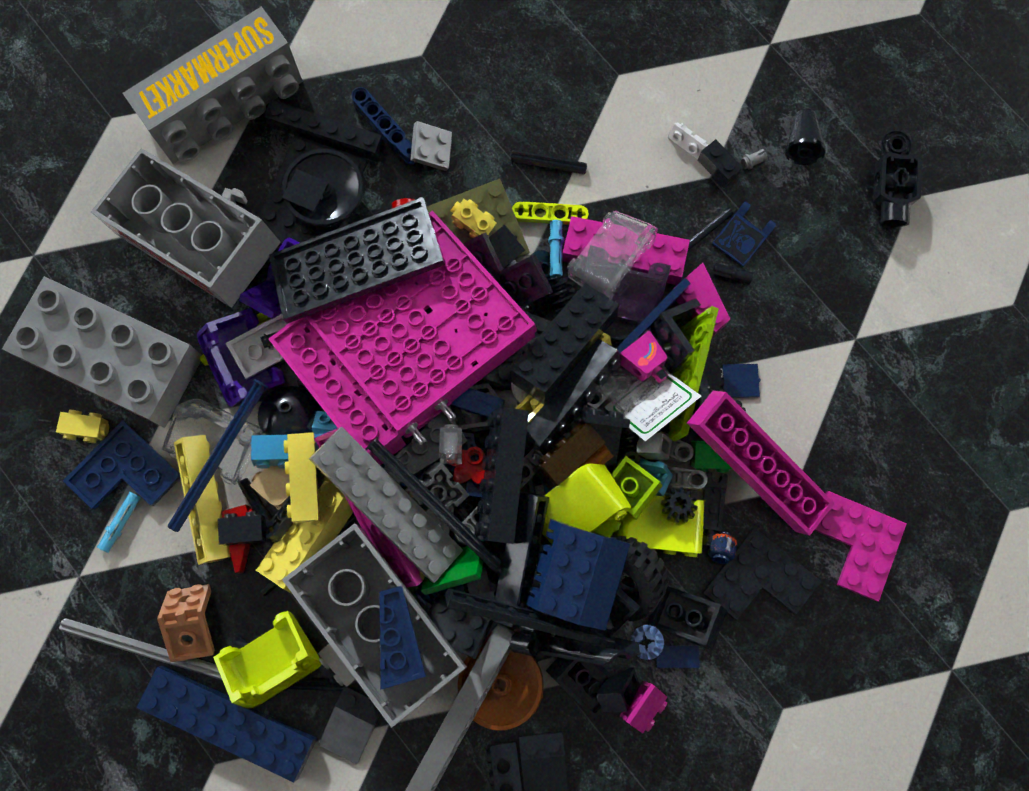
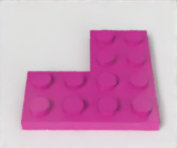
(872, 542)

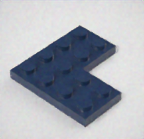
(119, 458)

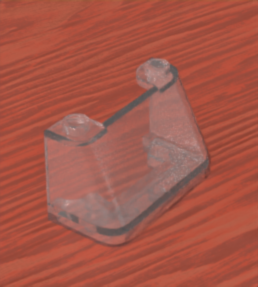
(612, 252)
(202, 418)

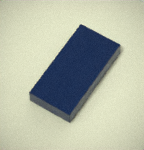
(678, 657)

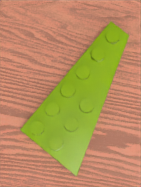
(699, 334)

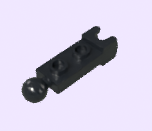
(714, 503)

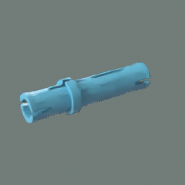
(556, 242)
(105, 544)

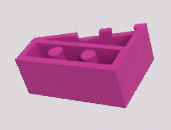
(707, 295)

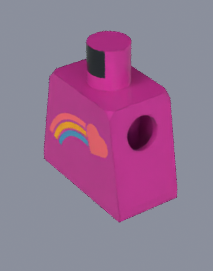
(645, 358)

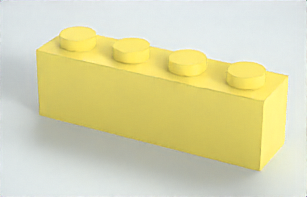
(302, 477)

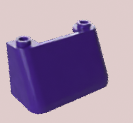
(230, 379)

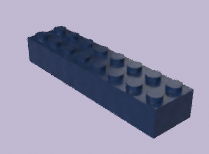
(227, 725)

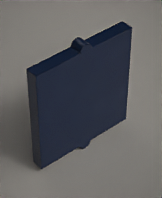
(741, 380)

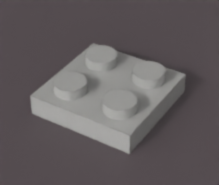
(431, 146)

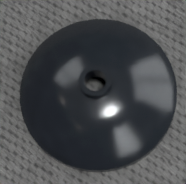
(295, 419)

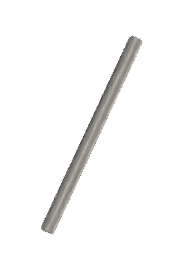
(137, 647)

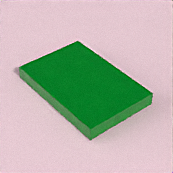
(464, 569)

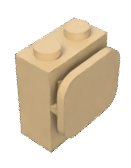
(271, 485)

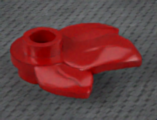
(469, 469)

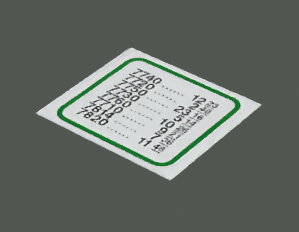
(658, 406)

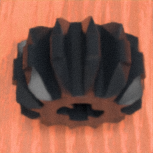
(676, 511)

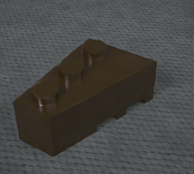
(568, 455)

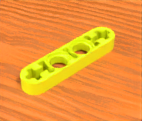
(550, 209)

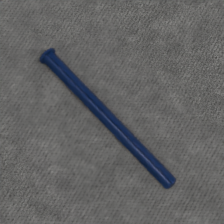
(217, 456)

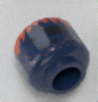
(722, 548)

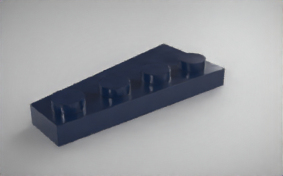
(398, 643)

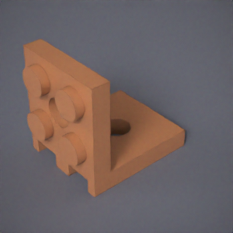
(185, 615)

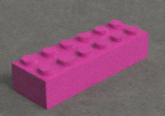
(665, 249)

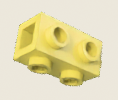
(469, 217)
(82, 426)

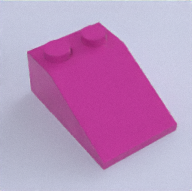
(644, 707)

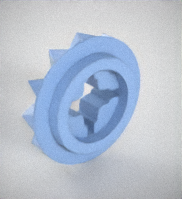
(654, 648)

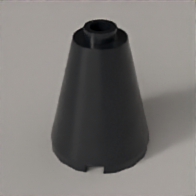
(805, 139)

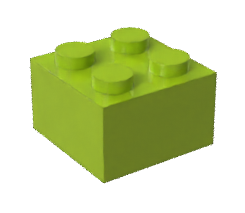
(636, 485)

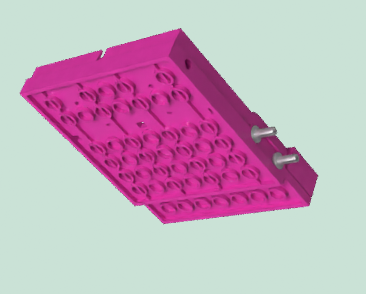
(393, 367)

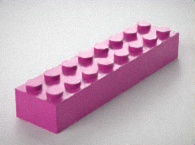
(760, 462)

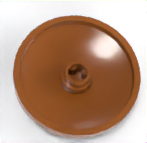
(513, 694)

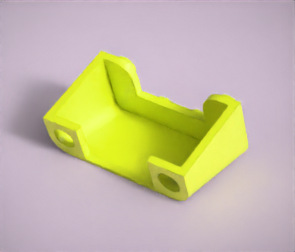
(659, 533)

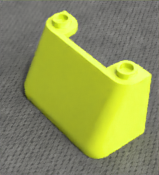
(586, 500)
(267, 663)

